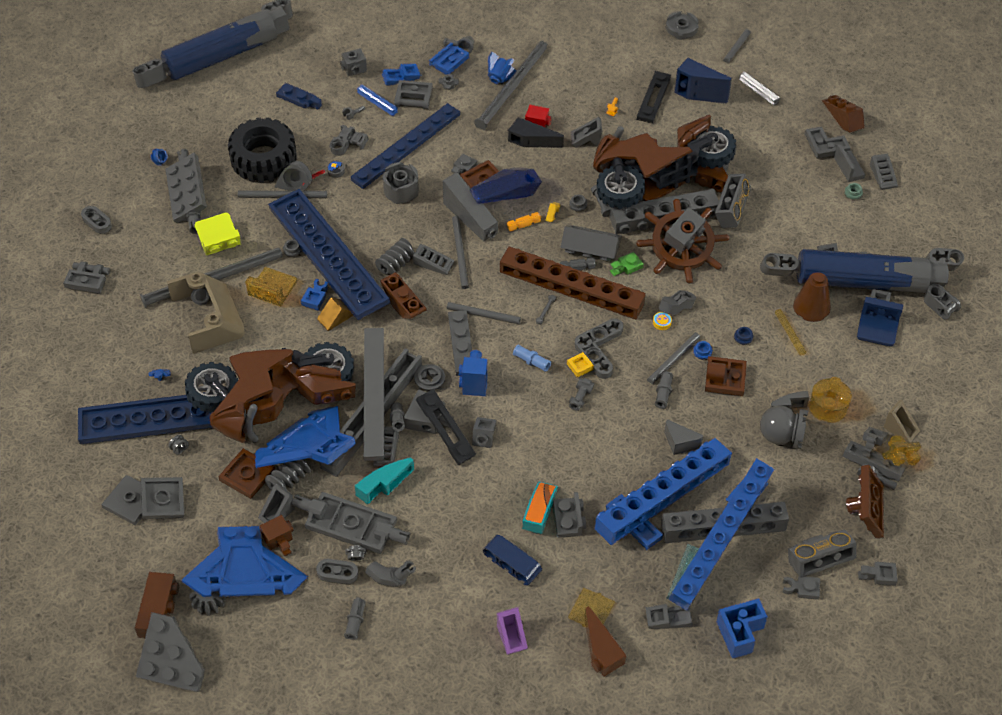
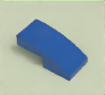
(406, 72)

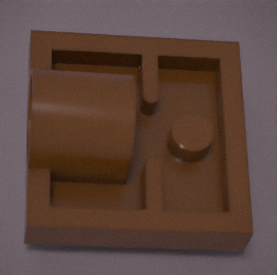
(725, 376)

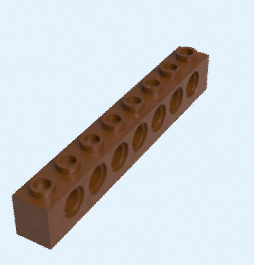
(572, 282)

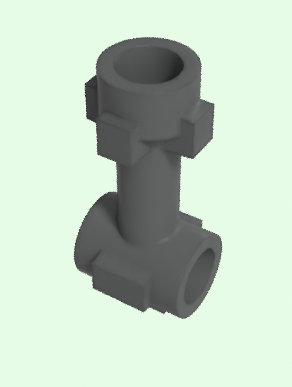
(584, 385)

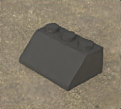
(590, 242)

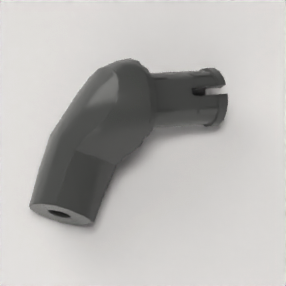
(390, 576)

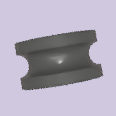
(178, 444)

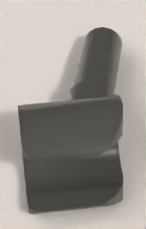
(349, 113)

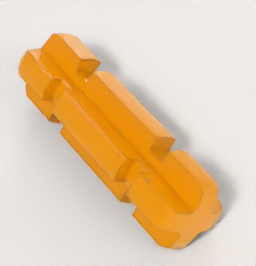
(523, 221)

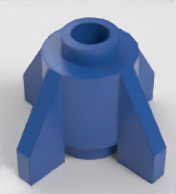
(500, 69)

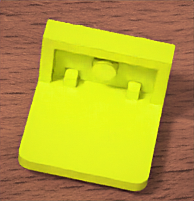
(217, 233)

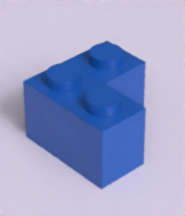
(738, 624)

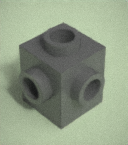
(353, 62)

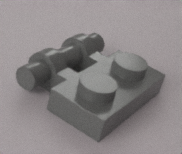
(86, 281)

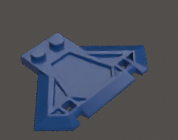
(309, 437)
(243, 567)

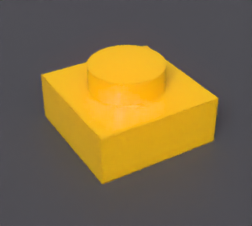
(580, 364)

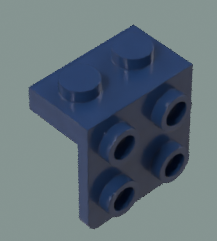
(879, 321)

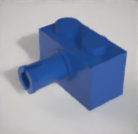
(474, 374)

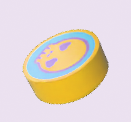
(662, 321)

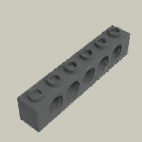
(634, 218)
(698, 523)

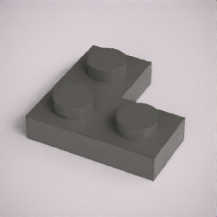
(822, 145)

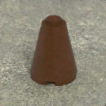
(813, 299)

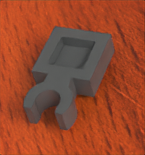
(805, 586)

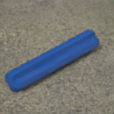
(377, 100)

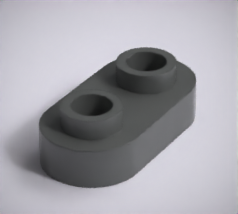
(98, 222)
(338, 570)

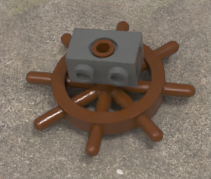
(682, 236)

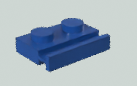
(449, 59)

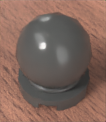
(782, 425)

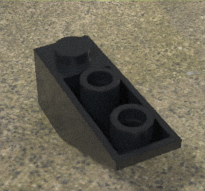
(532, 135)

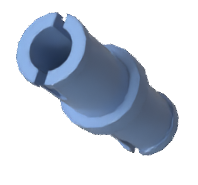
(532, 358)

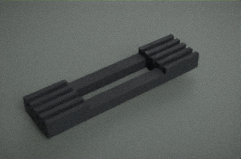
(649, 113)
(460, 451)

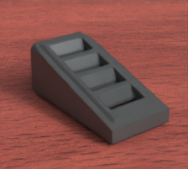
(883, 161)
(430, 264)
(390, 436)

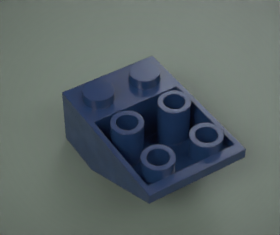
(702, 83)

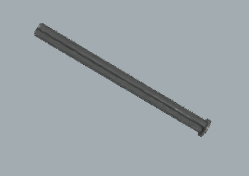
(502, 96)
(220, 273)

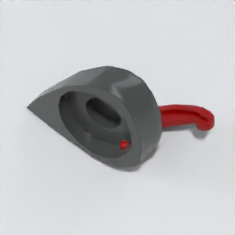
(296, 177)

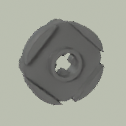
(680, 32)

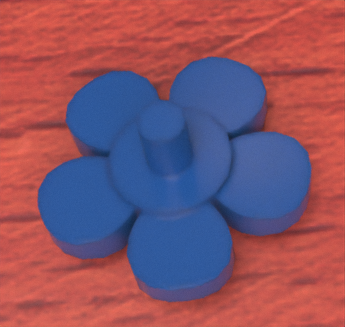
(159, 373)

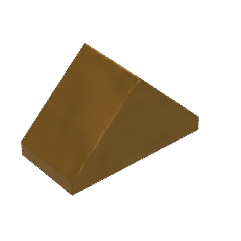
(334, 313)

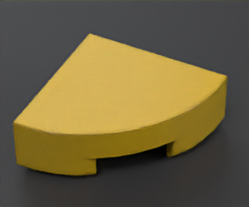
(553, 208)

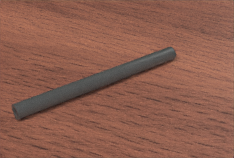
(278, 194)
(460, 252)

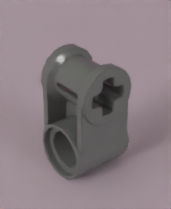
(941, 301)

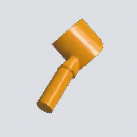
(612, 109)

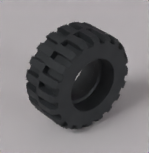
(258, 134)

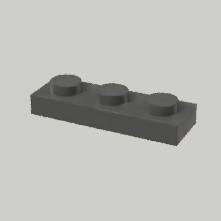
(855, 453)

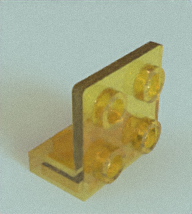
(271, 286)

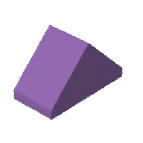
(511, 630)

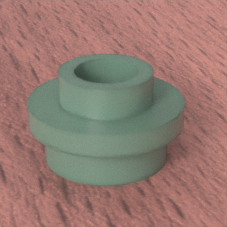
(853, 191)

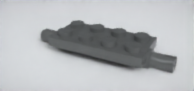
(186, 189)
(350, 522)

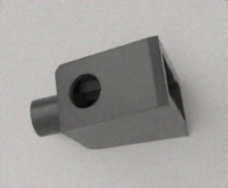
(416, 419)

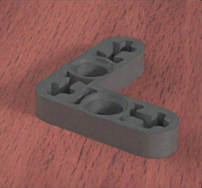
(592, 345)

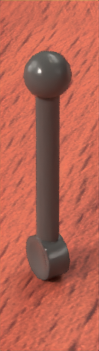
(551, 298)

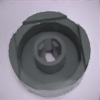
(400, 182)

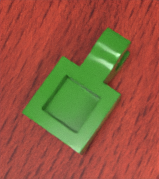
(627, 263)

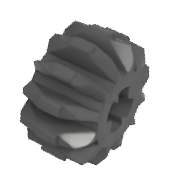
(207, 603)

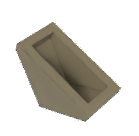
(901, 422)

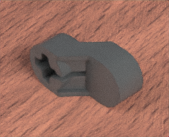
(677, 302)

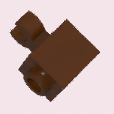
(278, 534)

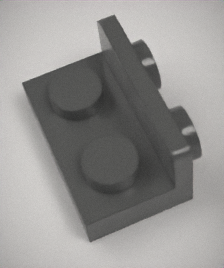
(568, 516)

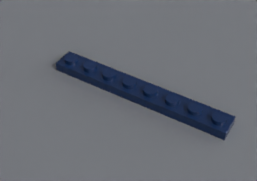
(405, 145)

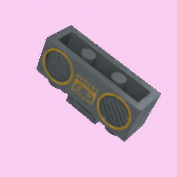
(732, 200)
(822, 552)

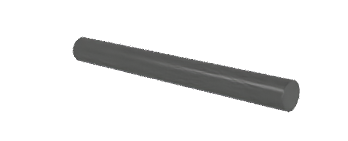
(484, 313)
(673, 358)

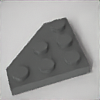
(169, 656)

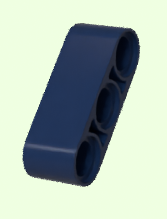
(513, 559)

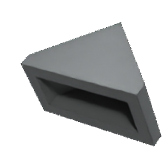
(681, 438)
(277, 504)

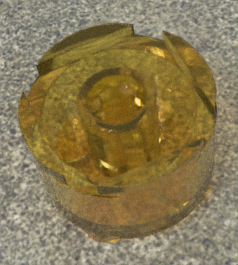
(830, 400)

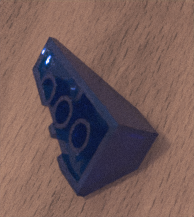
(507, 185)

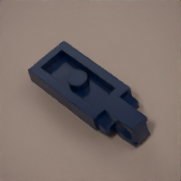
(298, 96)

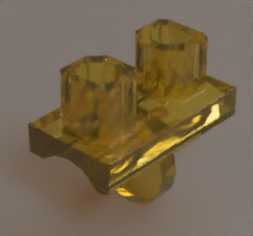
(902, 451)

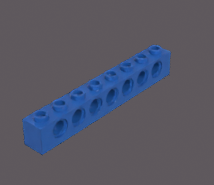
(662, 491)
(721, 534)

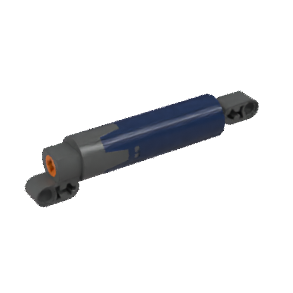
(217, 45)
(868, 270)

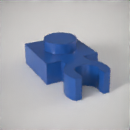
(315, 296)

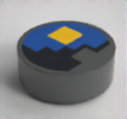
(335, 169)

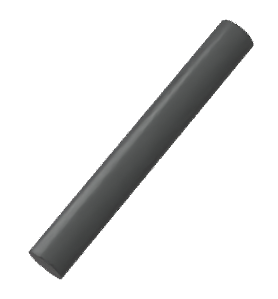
(737, 45)

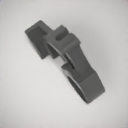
(345, 137)

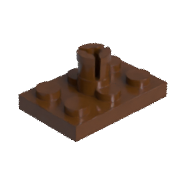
(869, 502)

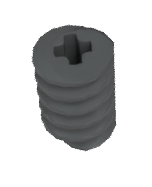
(395, 257)
(287, 473)

